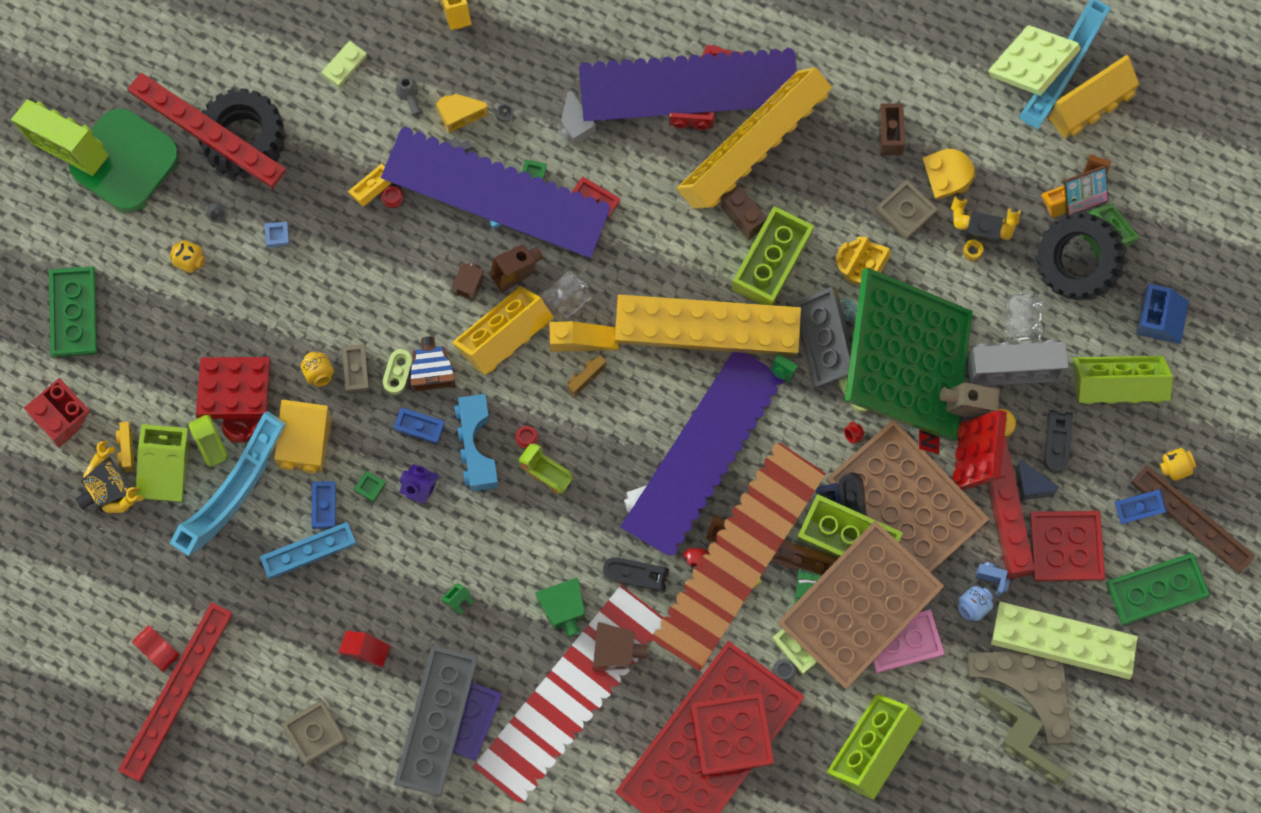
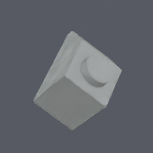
(572, 123)

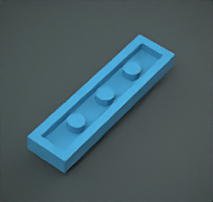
(308, 550)

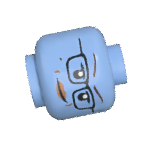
(975, 603)

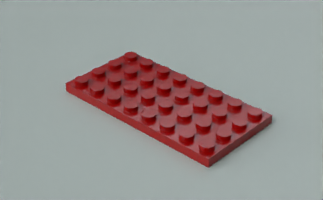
(670, 770)

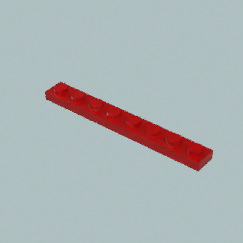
(206, 130)
(175, 692)

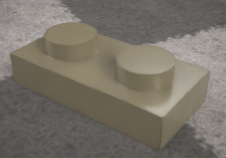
(355, 368)

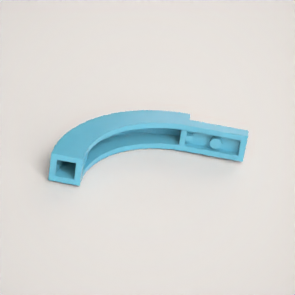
(1084, 34)
(214, 515)

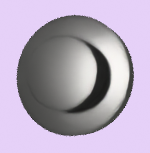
(785, 670)

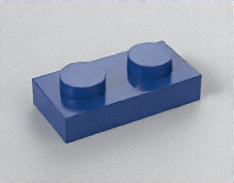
(419, 426)
(323, 505)
(1140, 506)

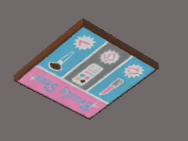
(1086, 190)

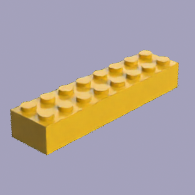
(754, 138)
(707, 325)

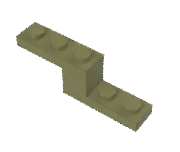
(1021, 735)

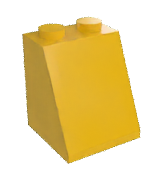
(304, 436)

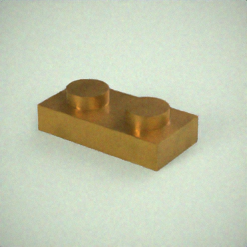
(592, 369)

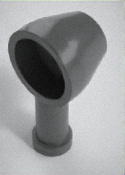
(409, 93)

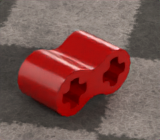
(155, 648)

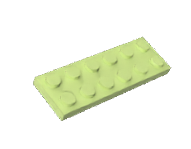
(1064, 640)

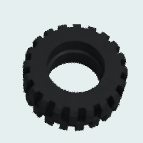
(249, 106)
(1051, 256)

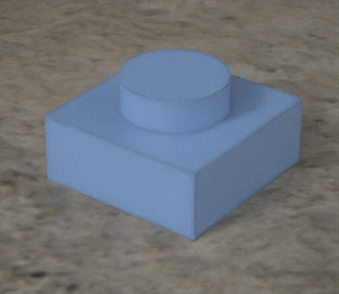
(277, 234)

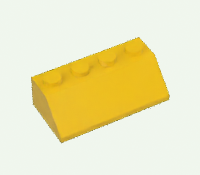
(1094, 98)
(503, 330)

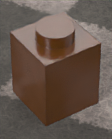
(468, 281)

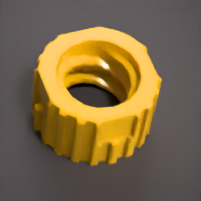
(974, 243)

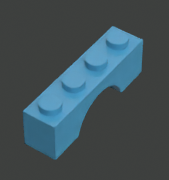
(474, 415)

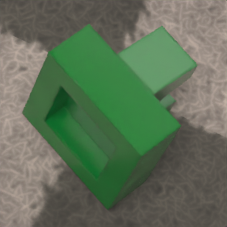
(455, 596)

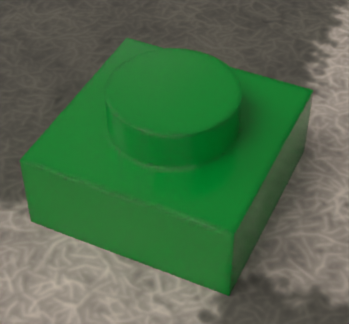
(534, 168)
(783, 368)
(370, 486)

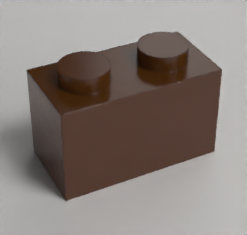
(891, 129)
(743, 212)

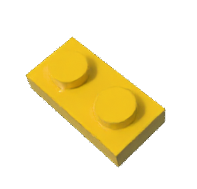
(369, 186)
(125, 439)

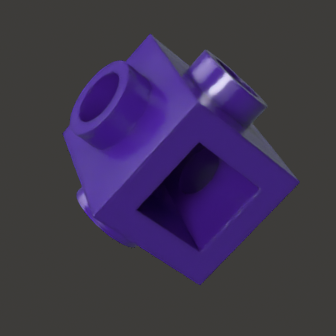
(418, 483)

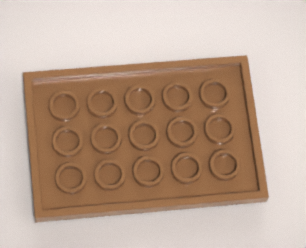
(913, 496)
(860, 604)

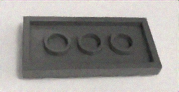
(825, 336)

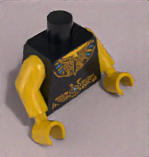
(983, 226)
(106, 484)

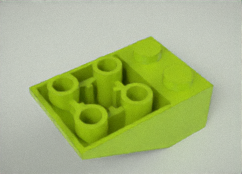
(162, 462)

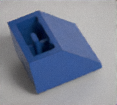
(1162, 314)

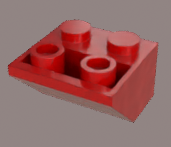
(58, 412)

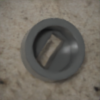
(500, 109)
(211, 214)

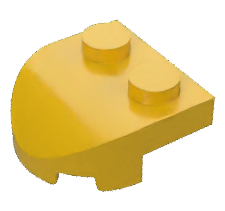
(949, 172)
(860, 255)

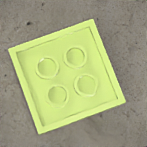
(1034, 60)

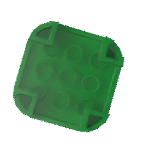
(136, 161)

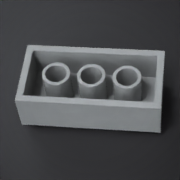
(1017, 363)

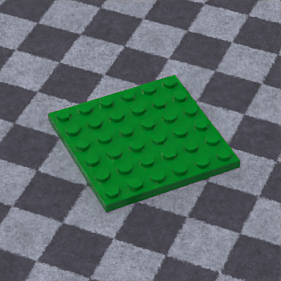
(906, 352)

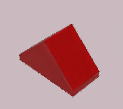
(364, 648)

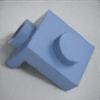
(991, 573)

